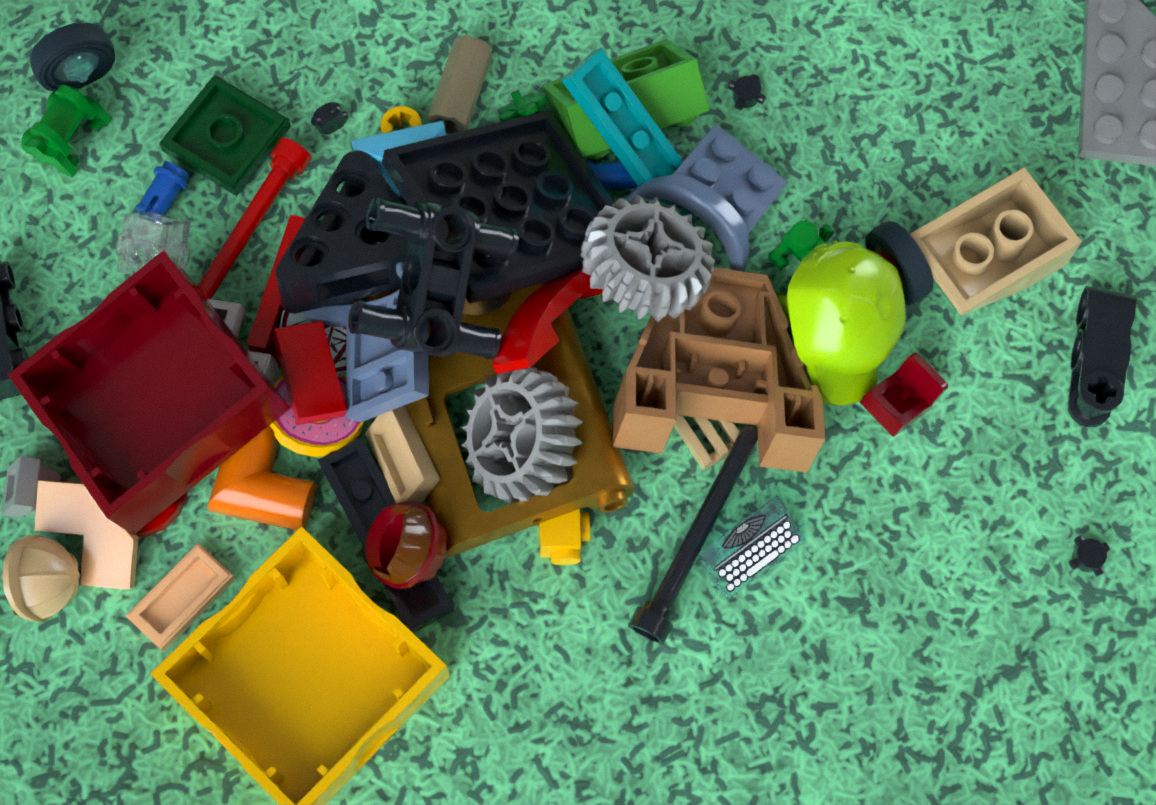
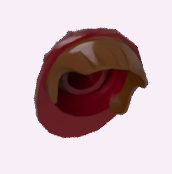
(405, 545)

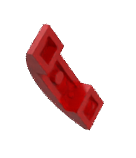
(530, 329)

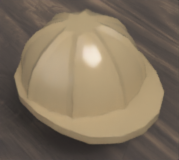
(39, 577)

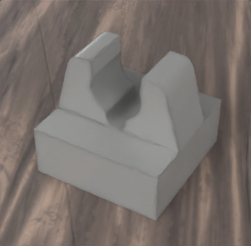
(22, 484)

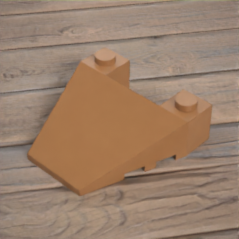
(723, 364)

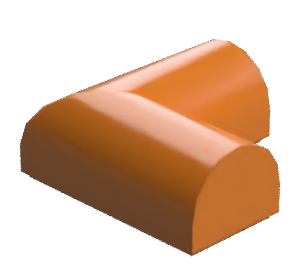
(253, 493)

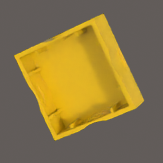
(301, 674)

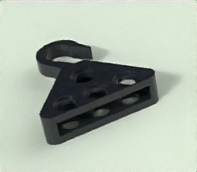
(342, 251)

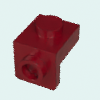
(905, 395)

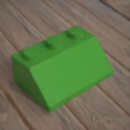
(661, 78)

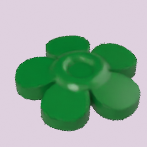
(522, 106)

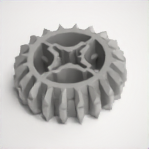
(647, 258)
(533, 438)

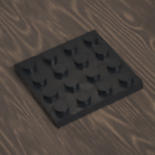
(513, 177)

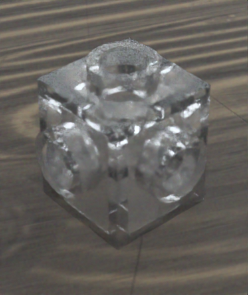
(149, 234)

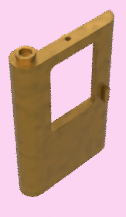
(598, 478)

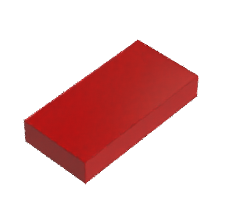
(309, 372)

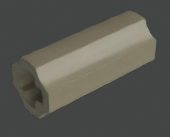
(460, 83)

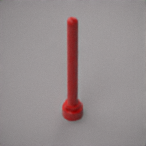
(287, 162)

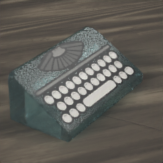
(751, 548)

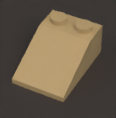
(996, 243)

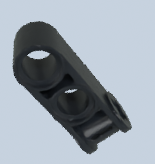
(1100, 354)

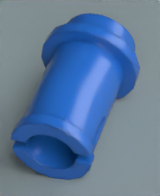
(613, 175)
(163, 189)

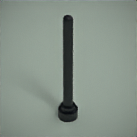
(654, 617)

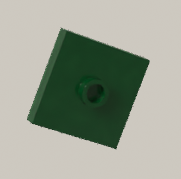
(225, 135)

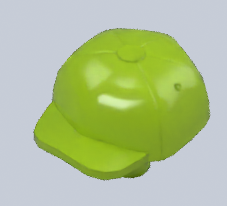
(844, 317)

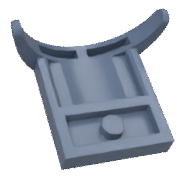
(723, 188)
(376, 371)

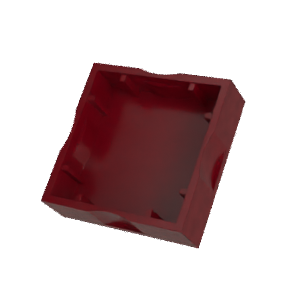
(148, 393)

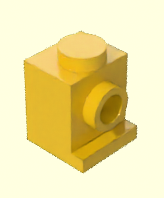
(562, 537)

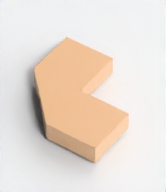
(108, 549)

